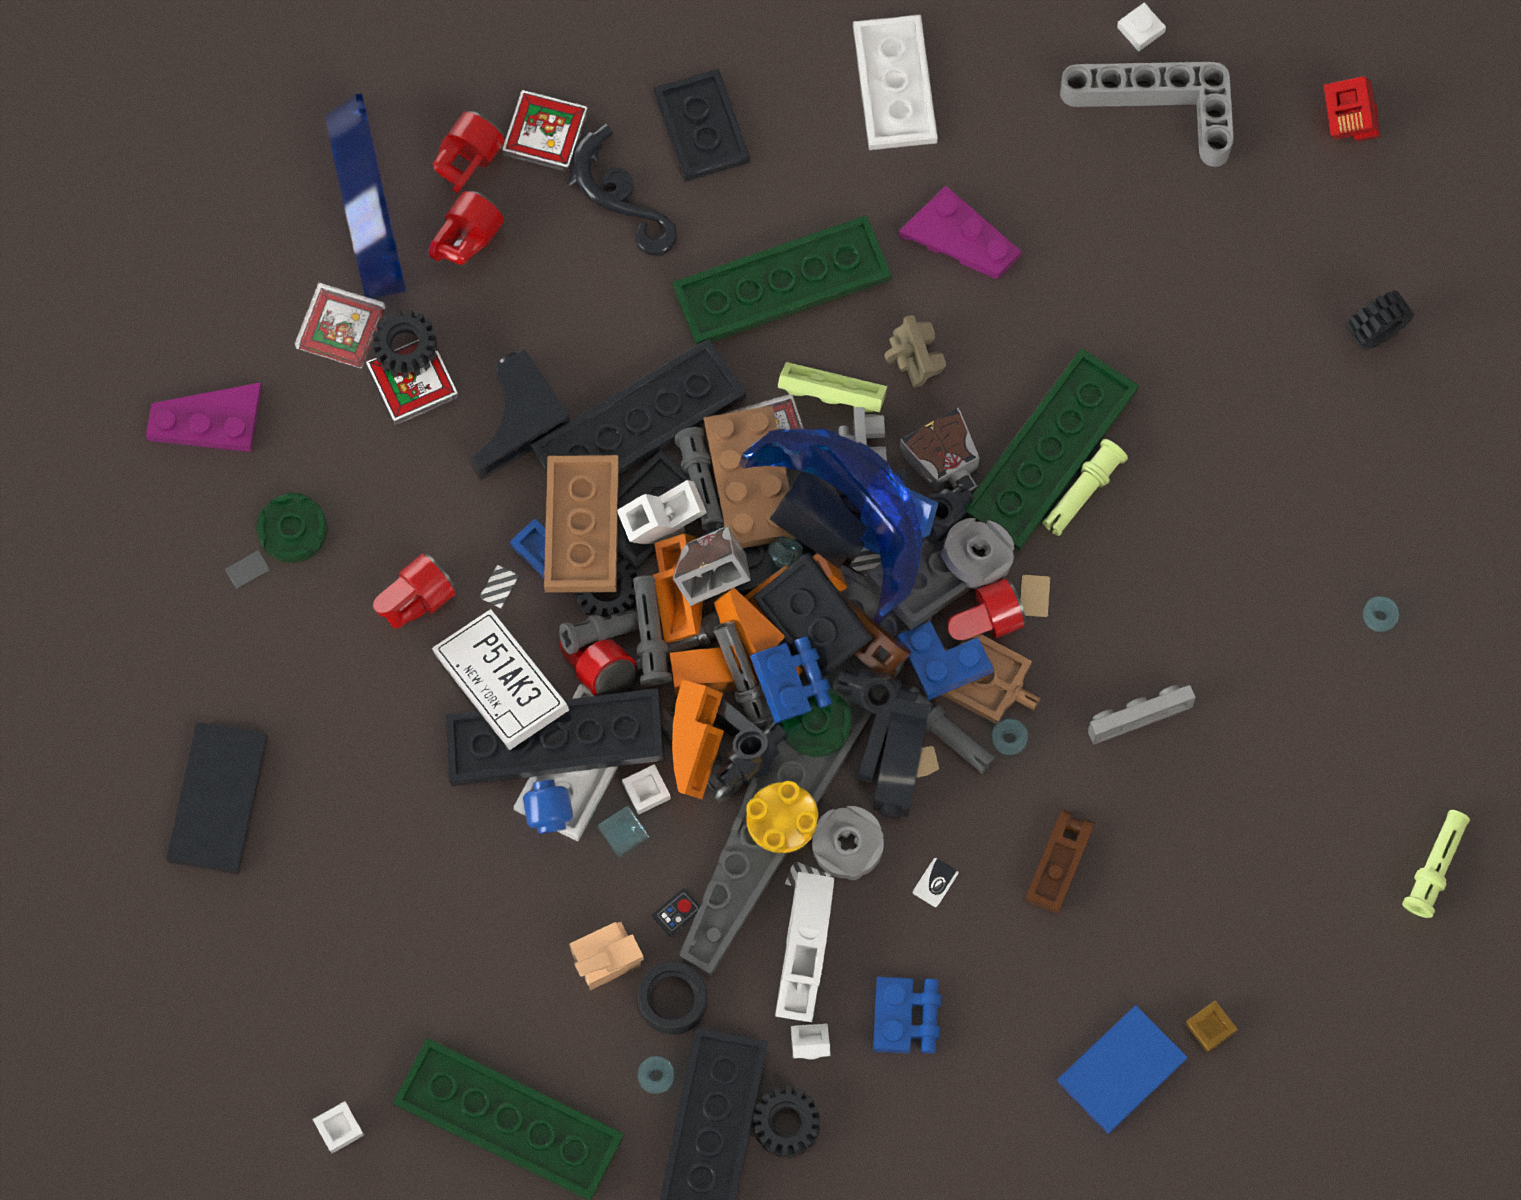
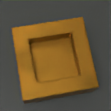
(1211, 1026)

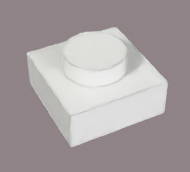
(1141, 27)
(646, 789)
(810, 1041)
(338, 1127)

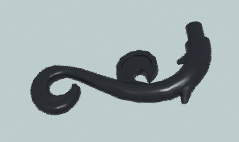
(616, 200)

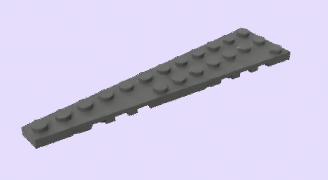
(743, 864)

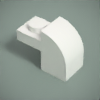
(661, 517)

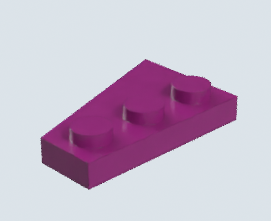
(960, 232)
(208, 419)

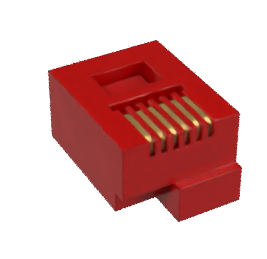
(1352, 109)

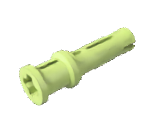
(1093, 475)
(1431, 878)

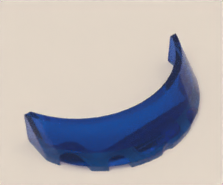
(364, 199)
(868, 483)

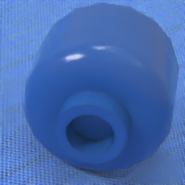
(548, 807)

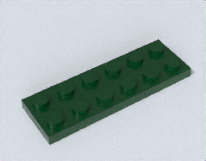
(781, 280)
(1052, 447)
(508, 1119)

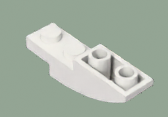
(805, 947)

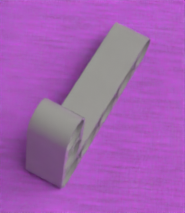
(1161, 92)

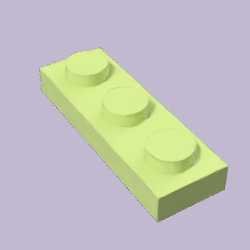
(831, 387)

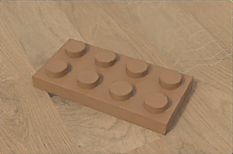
(746, 494)
(581, 524)

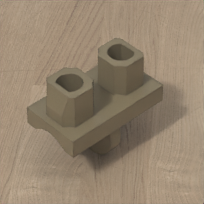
(911, 353)

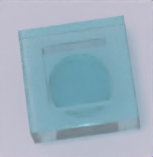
(623, 831)

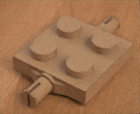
(998, 690)

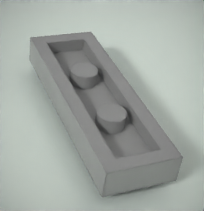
(1141, 713)

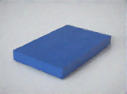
(1122, 1069)

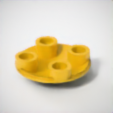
(782, 817)

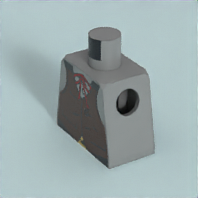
(943, 452)
(711, 565)

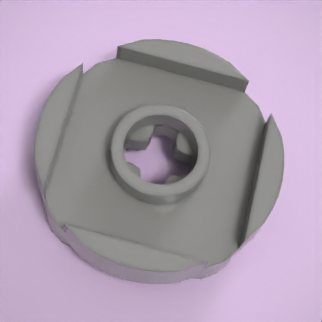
(973, 569)
(853, 862)

